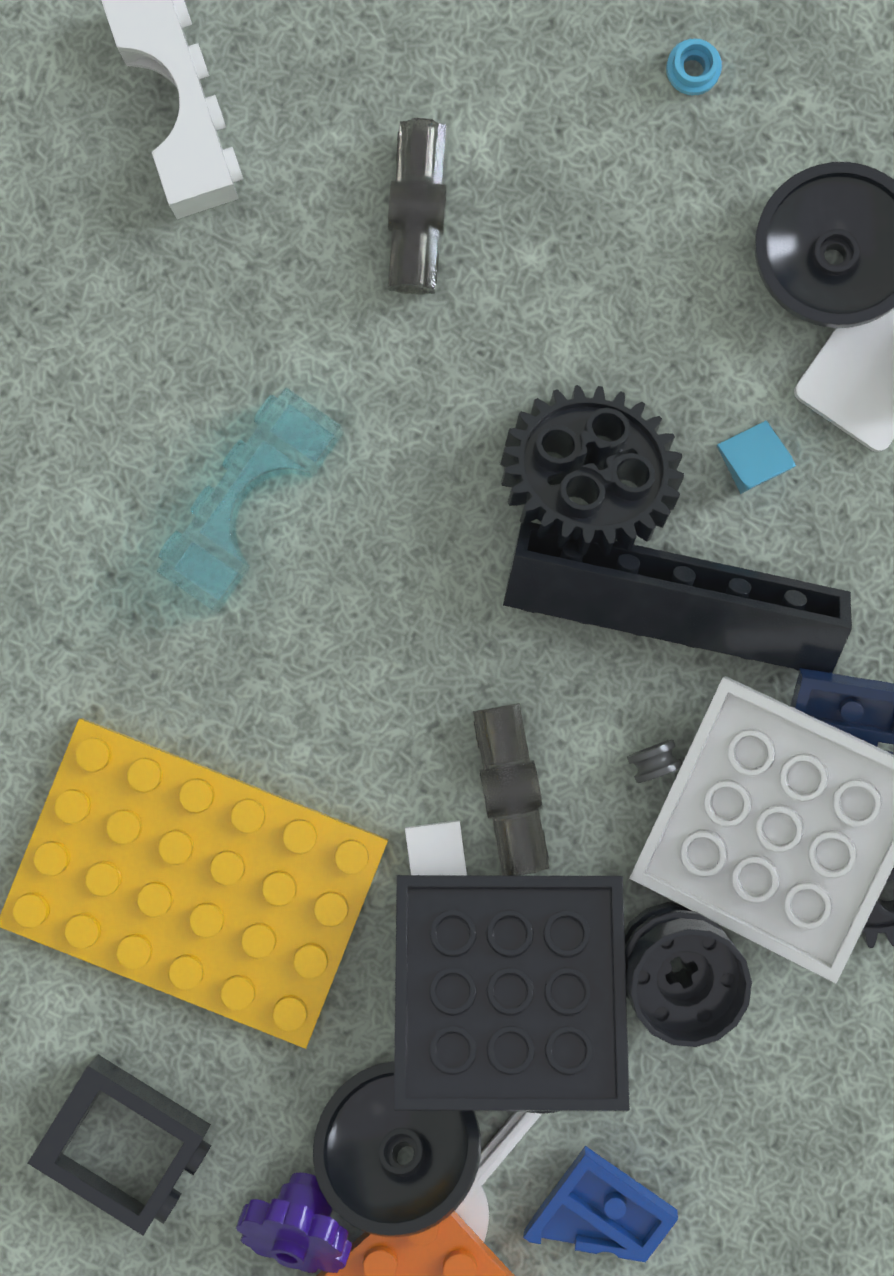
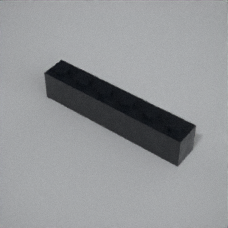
(681, 600)

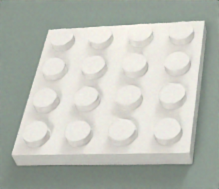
(776, 829)

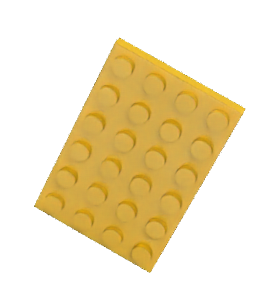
(192, 882)

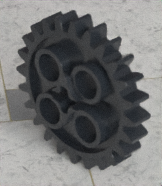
(591, 470)

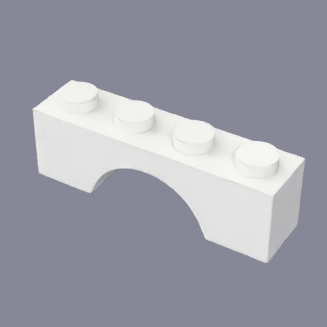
(191, 159)

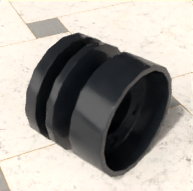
(700, 999)

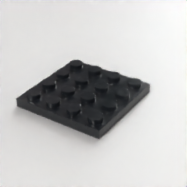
(510, 994)

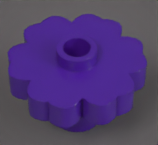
(296, 1228)

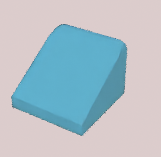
(755, 456)

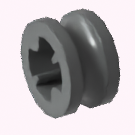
(654, 761)

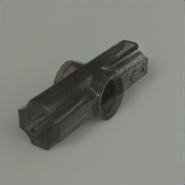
(417, 206)
(511, 790)

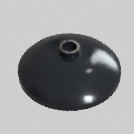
(823, 210)
(359, 1151)

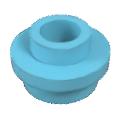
(701, 52)

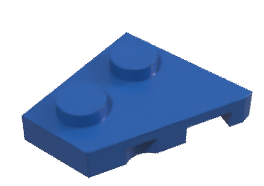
(602, 1211)

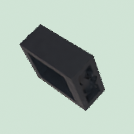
(145, 1101)

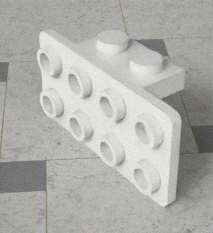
(855, 382)

